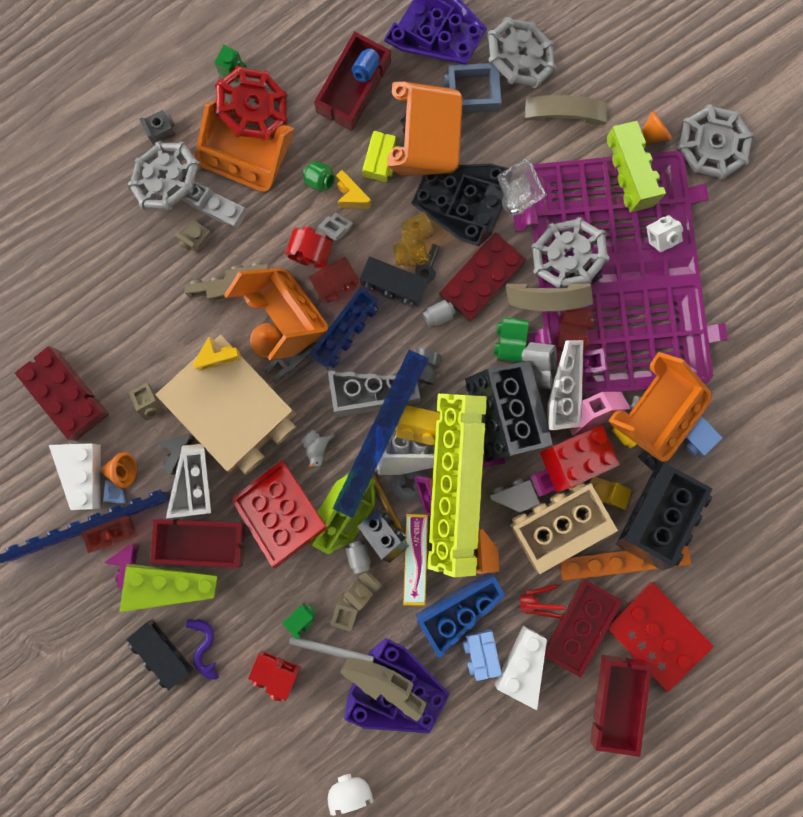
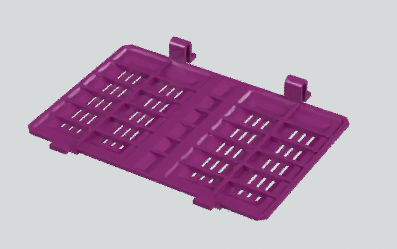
(635, 271)

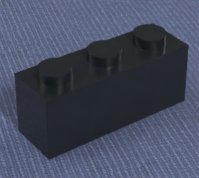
(393, 282)
(159, 654)

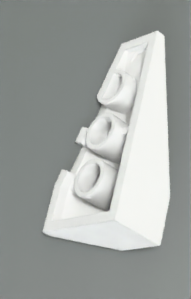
(566, 394)
(405, 457)

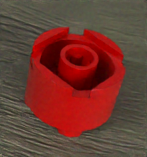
(308, 247)

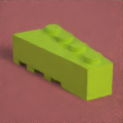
(634, 167)
(163, 586)

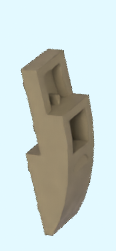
(218, 286)
(378, 680)

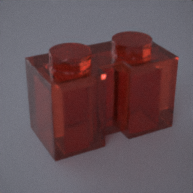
(334, 279)
(574, 327)
(115, 530)

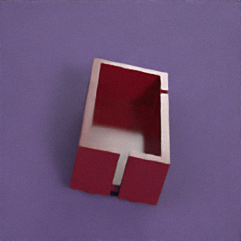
(342, 93)
(61, 393)
(197, 543)
(621, 705)

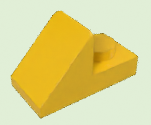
(355, 197)
(211, 358)
(611, 493)

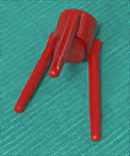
(530, 604)

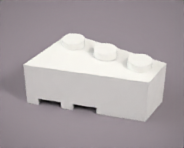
(79, 474)
(191, 486)
(524, 668)

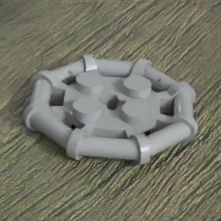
(512, 63)
(715, 153)
(172, 187)
(570, 242)

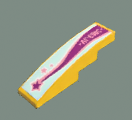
(415, 560)

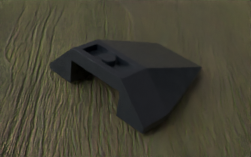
(463, 201)

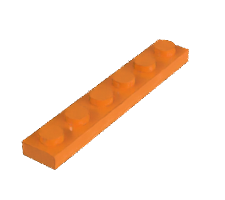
(608, 564)

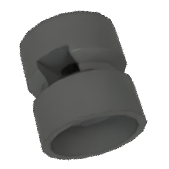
(429, 373)

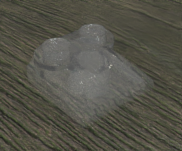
(520, 187)

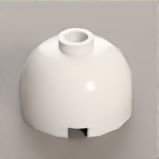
(349, 794)

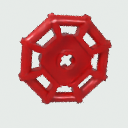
(243, 111)

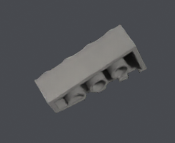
(361, 392)

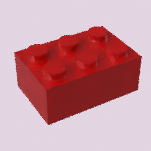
(579, 458)

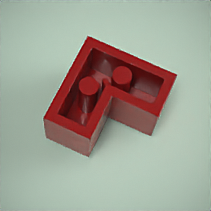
(274, 674)

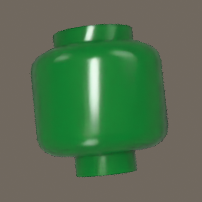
(318, 176)

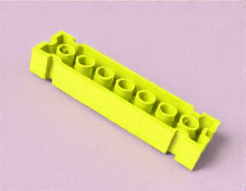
(457, 484)

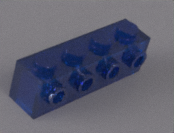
(344, 328)

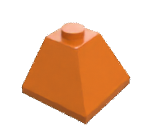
(486, 554)

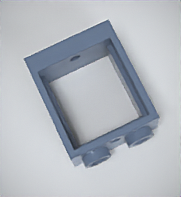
(477, 105)

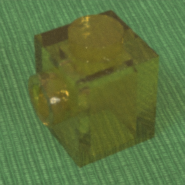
(416, 227)
(410, 252)

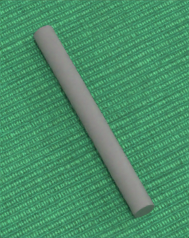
(327, 649)

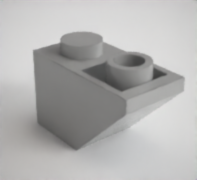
(517, 497)

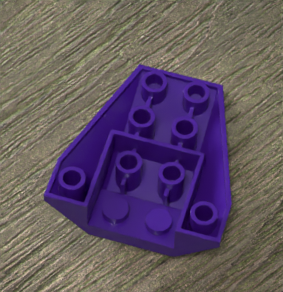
(438, 30)
(383, 715)

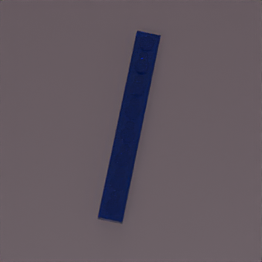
(380, 434)
(75, 528)

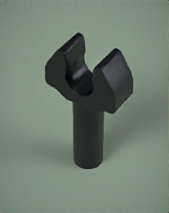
(427, 266)

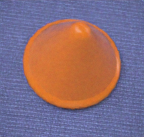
(654, 130)
(265, 338)
(121, 470)

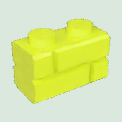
(377, 157)

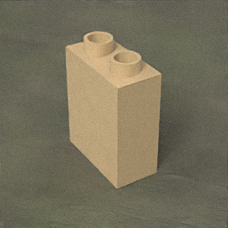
(229, 410)

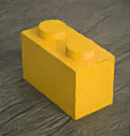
(418, 425)

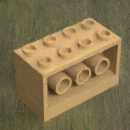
(575, 533)

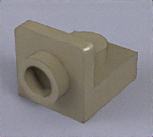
(193, 236)
(146, 401)
(362, 590)
(344, 614)

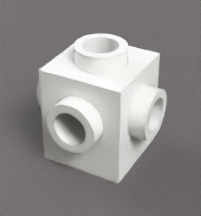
(665, 233)

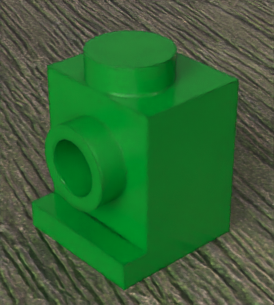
(227, 60)
(300, 619)

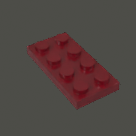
(482, 276)
(582, 627)

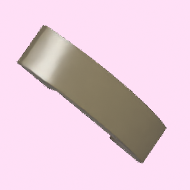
(566, 107)
(549, 298)

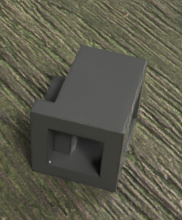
(162, 131)

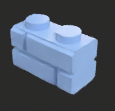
(483, 654)

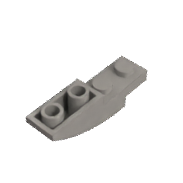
(215, 205)

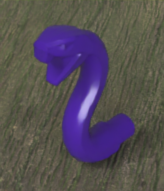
(205, 627)

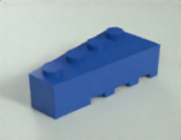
(456, 613)

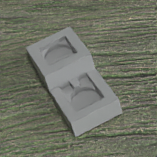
(335, 226)

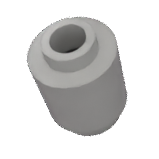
(439, 314)
(358, 556)

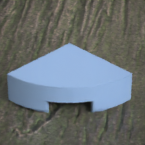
(113, 493)

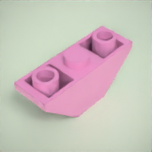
(599, 410)

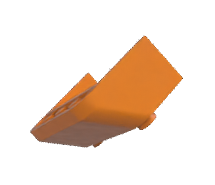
(285, 304)

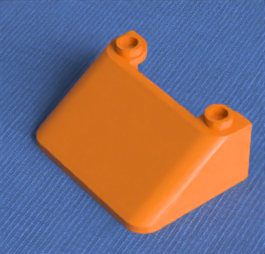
(430, 130)
(241, 158)
(666, 408)

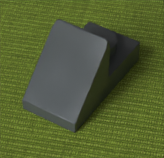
(175, 445)

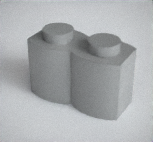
(543, 362)

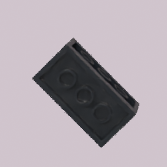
(513, 411)
(665, 511)

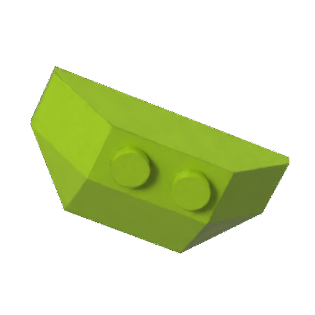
(341, 527)

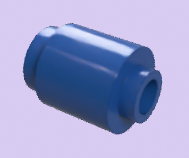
(365, 65)

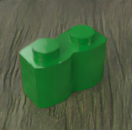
(511, 339)

